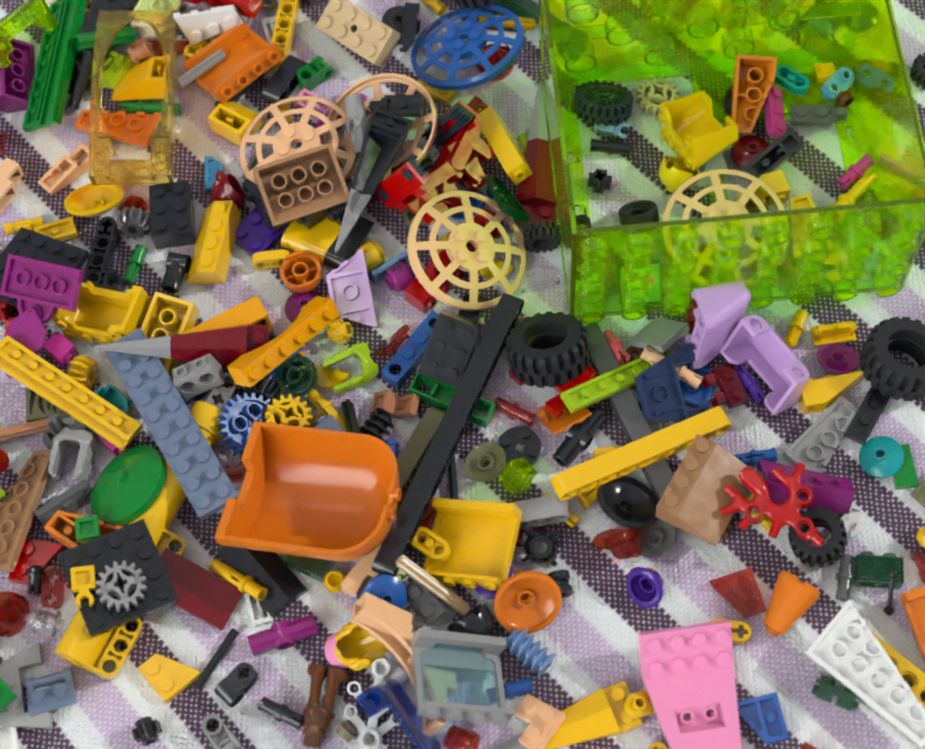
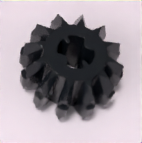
(267, 387)

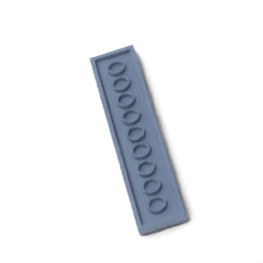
(174, 429)

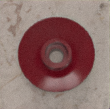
(742, 154)

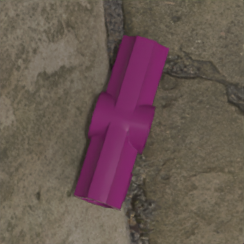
(283, 635)

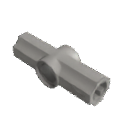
(356, 121)

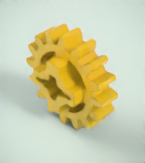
(289, 408)

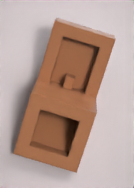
(394, 405)

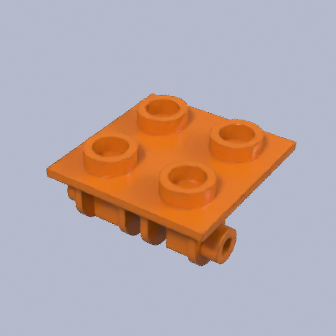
(560, 424)

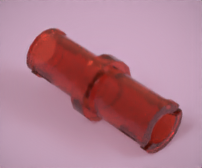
(514, 411)

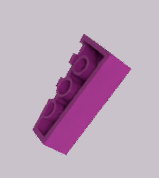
(827, 489)

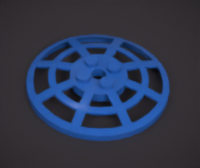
(457, 49)

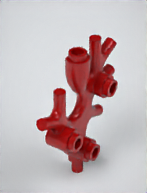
(780, 514)

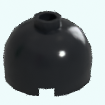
(476, 621)

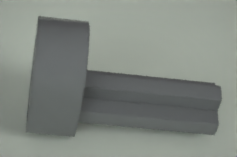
(56, 426)

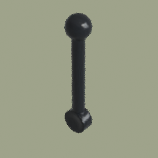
(889, 610)

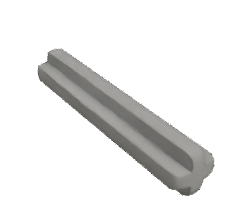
(200, 68)

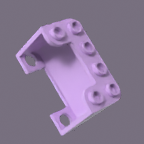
(771, 358)

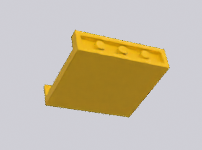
(480, 542)

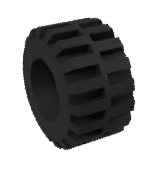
(824, 553)

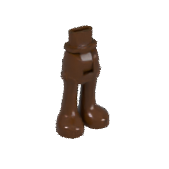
(318, 718)

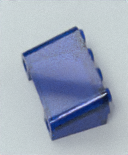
(392, 695)

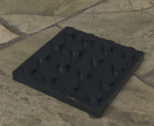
(42, 248)
(129, 544)

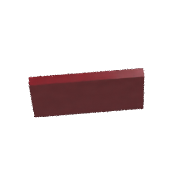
(200, 591)

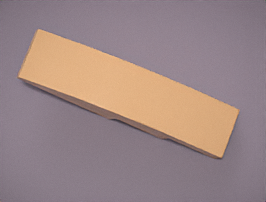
(66, 170)

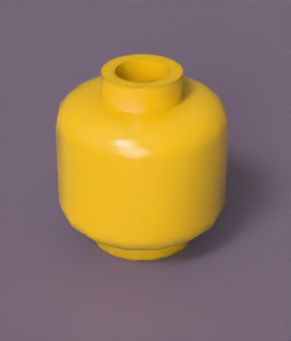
(374, 254)

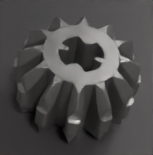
(133, 222)

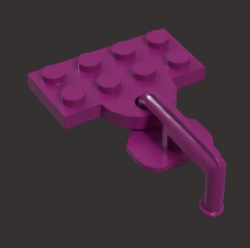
(40, 287)

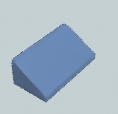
(378, 273)

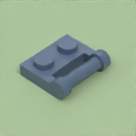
(50, 697)

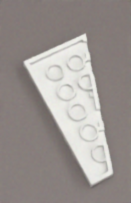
(863, 666)

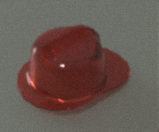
(620, 542)

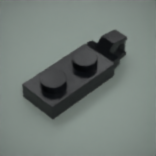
(400, 105)

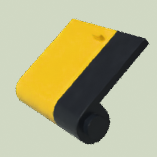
(323, 238)

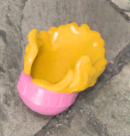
(353, 648)

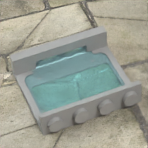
(459, 676)

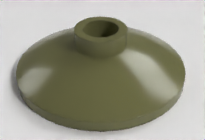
(480, 456)

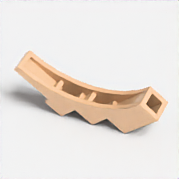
(394, 630)

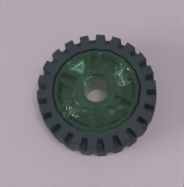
(603, 102)

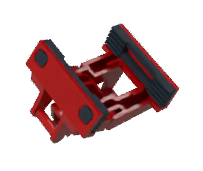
(458, 136)

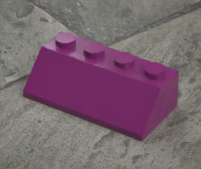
(17, 77)

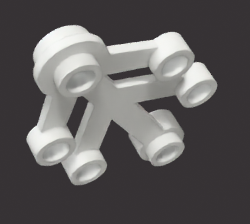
(371, 728)

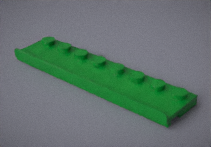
(54, 66)

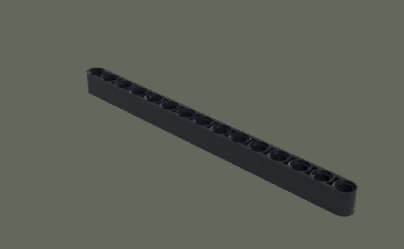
(448, 435)

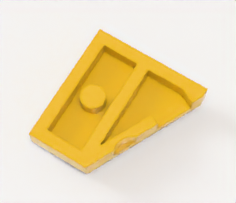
(168, 676)

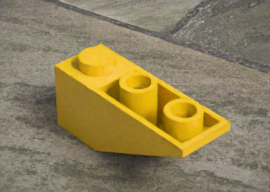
(777, 182)
(823, 392)

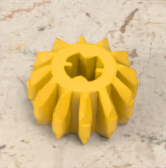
(83, 370)

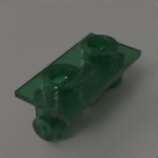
(828, 688)

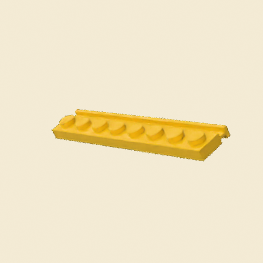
(67, 394)

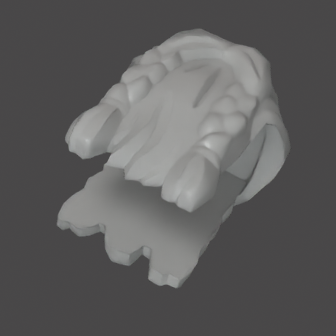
(68, 440)

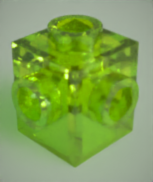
(517, 476)

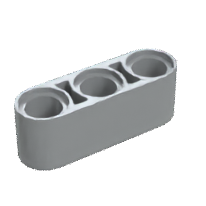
(542, 511)

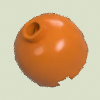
(300, 272)

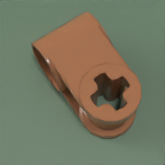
(140, 50)

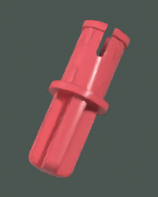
(616, 346)

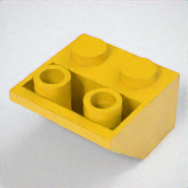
(232, 120)

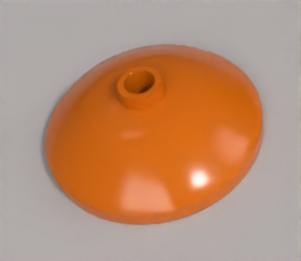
(529, 611)

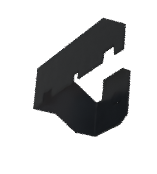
(410, 22)

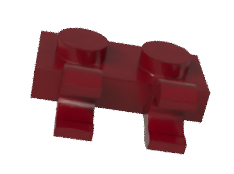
(730, 386)

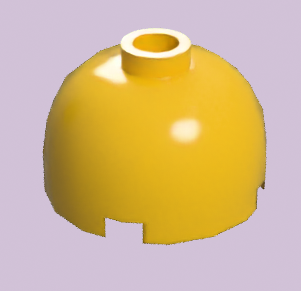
(674, 173)

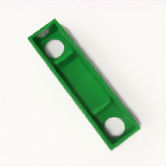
(442, 394)

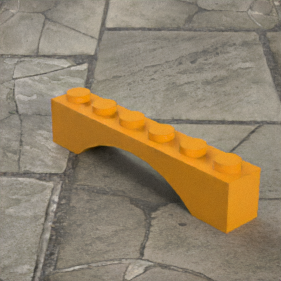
(258, 363)

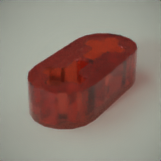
(58, 589)

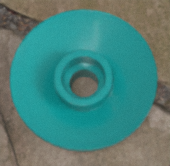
(881, 466)

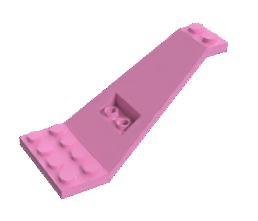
(690, 673)

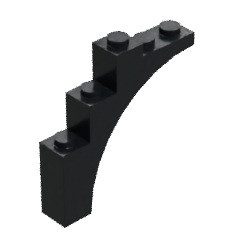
(336, 213)

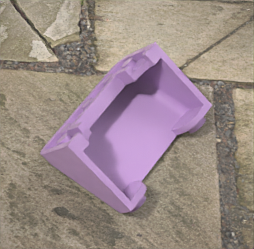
(716, 317)

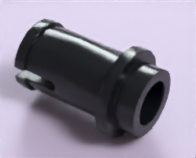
(35, 579)

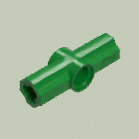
(86, 41)

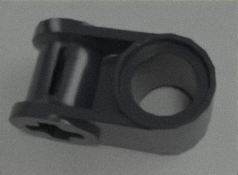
(235, 686)

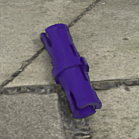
(751, 385)

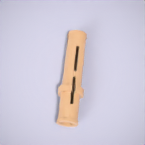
(683, 372)

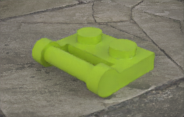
(115, 69)

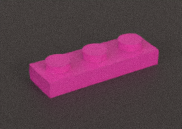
(774, 113)

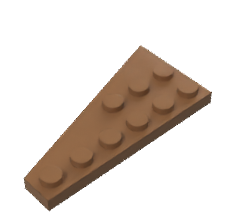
(19, 508)

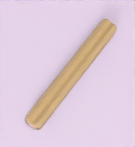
(432, 585)

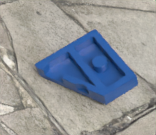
(765, 717)

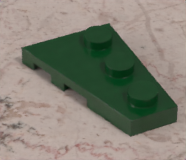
(506, 200)

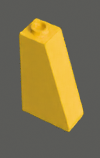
(504, 145)

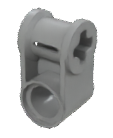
(222, 737)

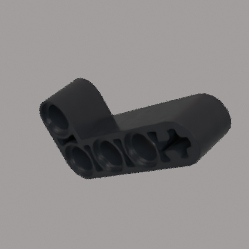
(108, 236)

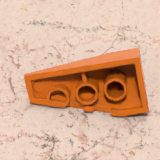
(750, 88)

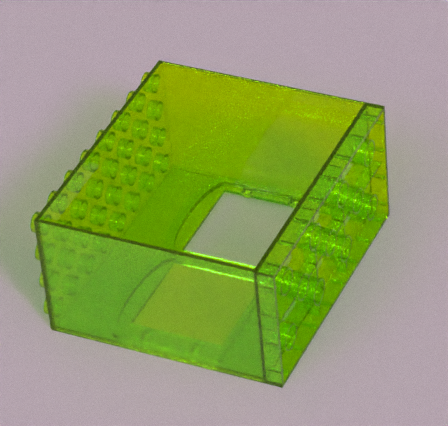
(774, 252)

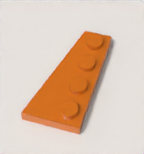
(123, 127)

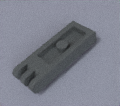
(67, 501)

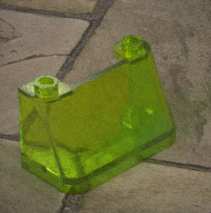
(27, 13)

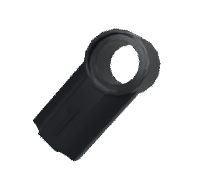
(176, 267)

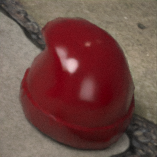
(227, 189)

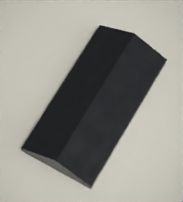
(268, 572)

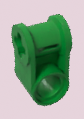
(314, 74)

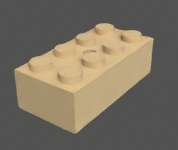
(359, 31)

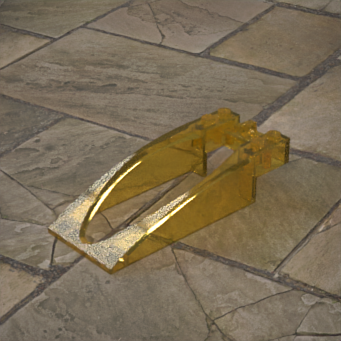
(160, 166)

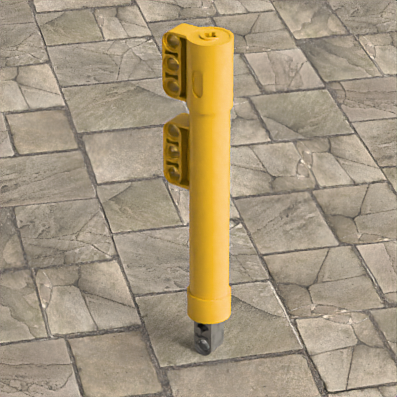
(93, 653)

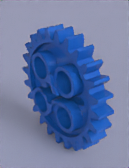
(241, 404)

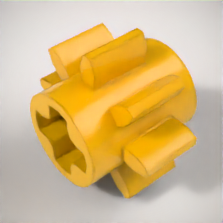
(339, 331)

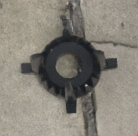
(529, 547)

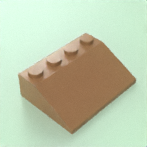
(301, 184)
(698, 492)

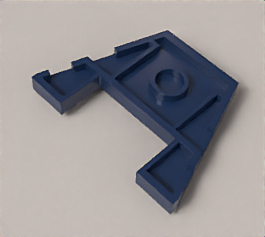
(661, 391)

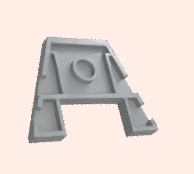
(10, 672)

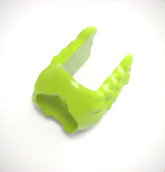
(362, 354)

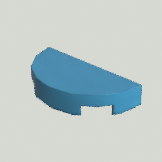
(211, 167)

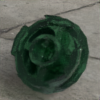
(297, 376)

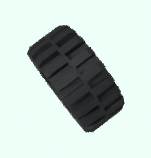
(548, 349)
(887, 373)

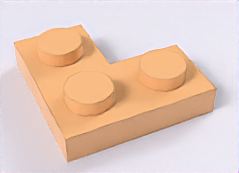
(542, 721)

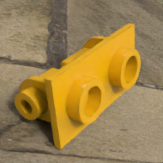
(833, 333)

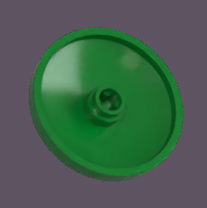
(129, 485)

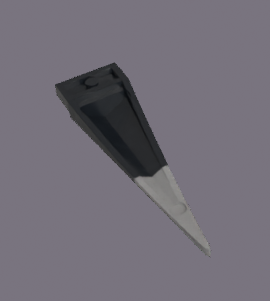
(381, 144)

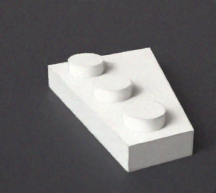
(206, 24)

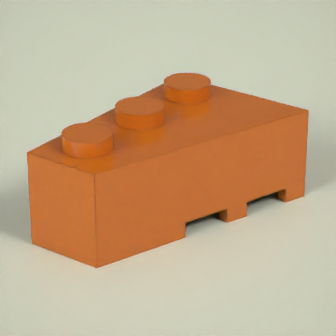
(62, 528)

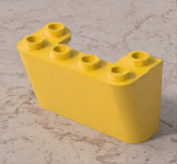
(693, 129)

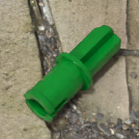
(135, 264)

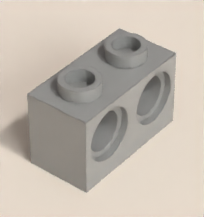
(198, 376)

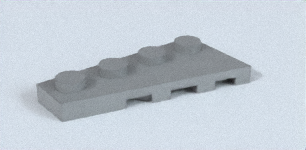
(821, 439)

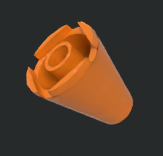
(788, 603)

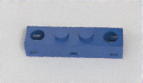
(410, 353)

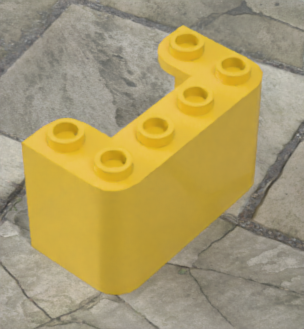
(104, 314)

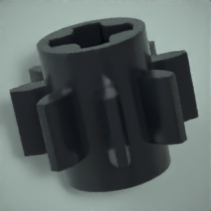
(599, 181)
(146, 731)

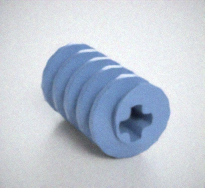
(529, 651)

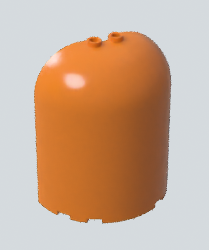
(312, 494)

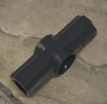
(579, 438)

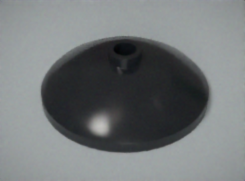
(628, 503)

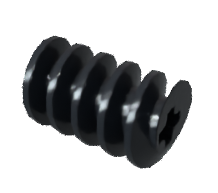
(377, 424)

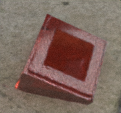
(136, 201)

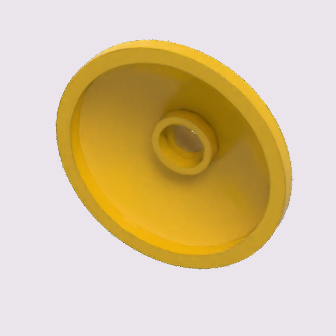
(93, 200)

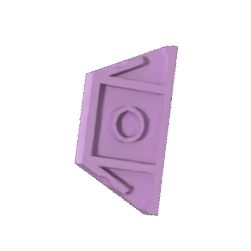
(352, 291)

